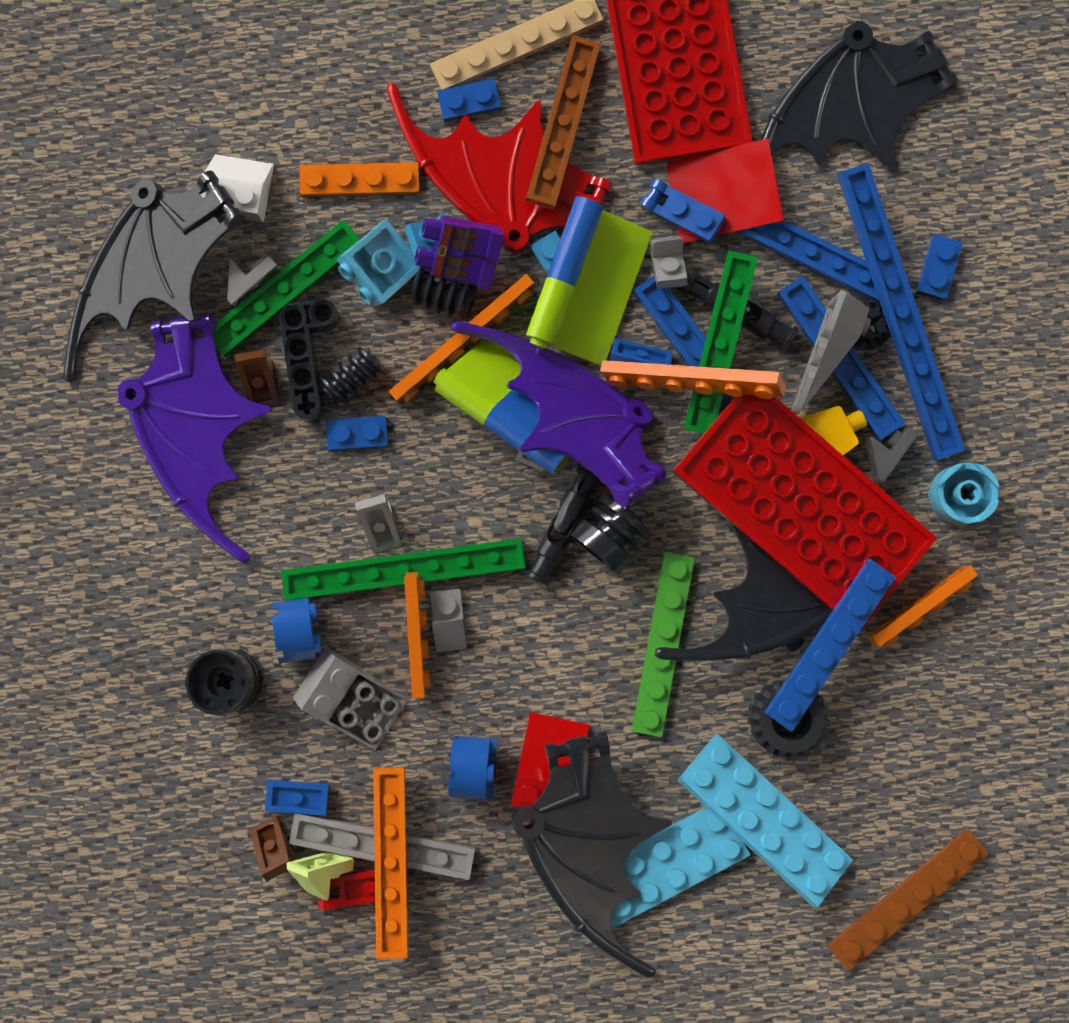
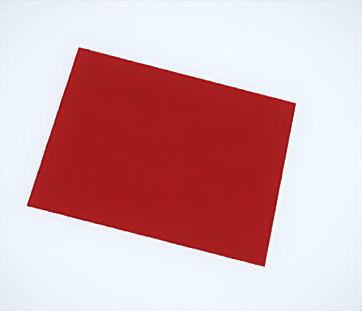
(732, 181)

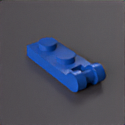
(683, 211)

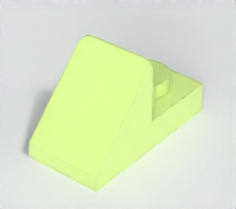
(316, 871)

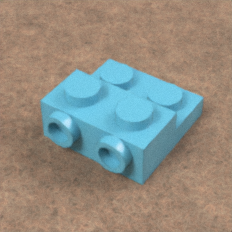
(378, 264)

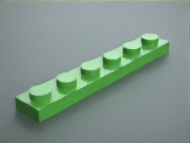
(664, 632)

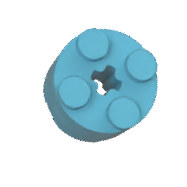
(980, 495)

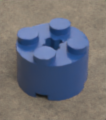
(295, 630)
(472, 768)

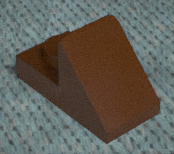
(258, 377)
(272, 848)

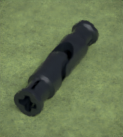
(764, 327)
(570, 511)

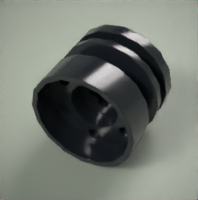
(611, 534)
(207, 677)

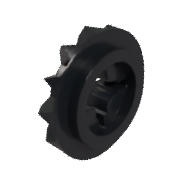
(874, 338)

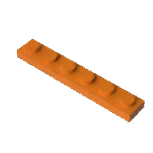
(453, 350)
(699, 379)
(390, 863)

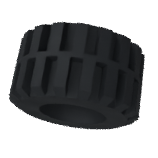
(795, 745)

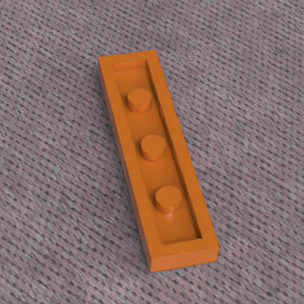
(359, 179)
(931, 600)
(417, 646)

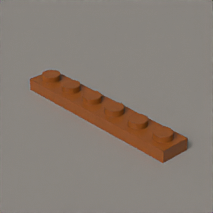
(563, 122)
(907, 899)

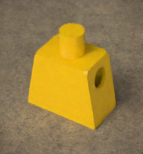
(837, 427)

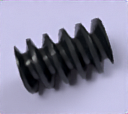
(442, 296)
(352, 376)

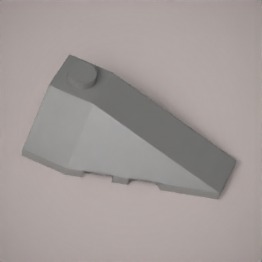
(839, 331)

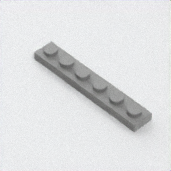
(358, 842)

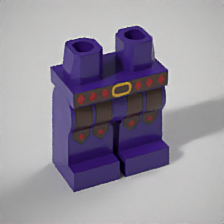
(461, 250)

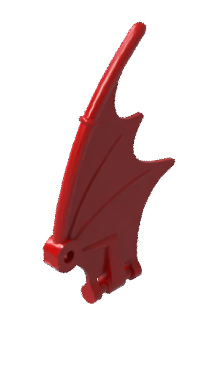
(493, 175)

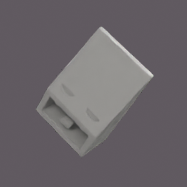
(349, 699)

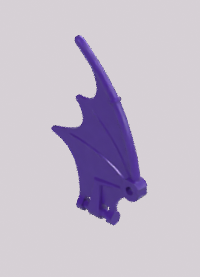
(580, 415)
(185, 416)

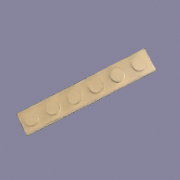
(516, 43)

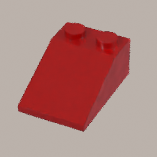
(533, 765)

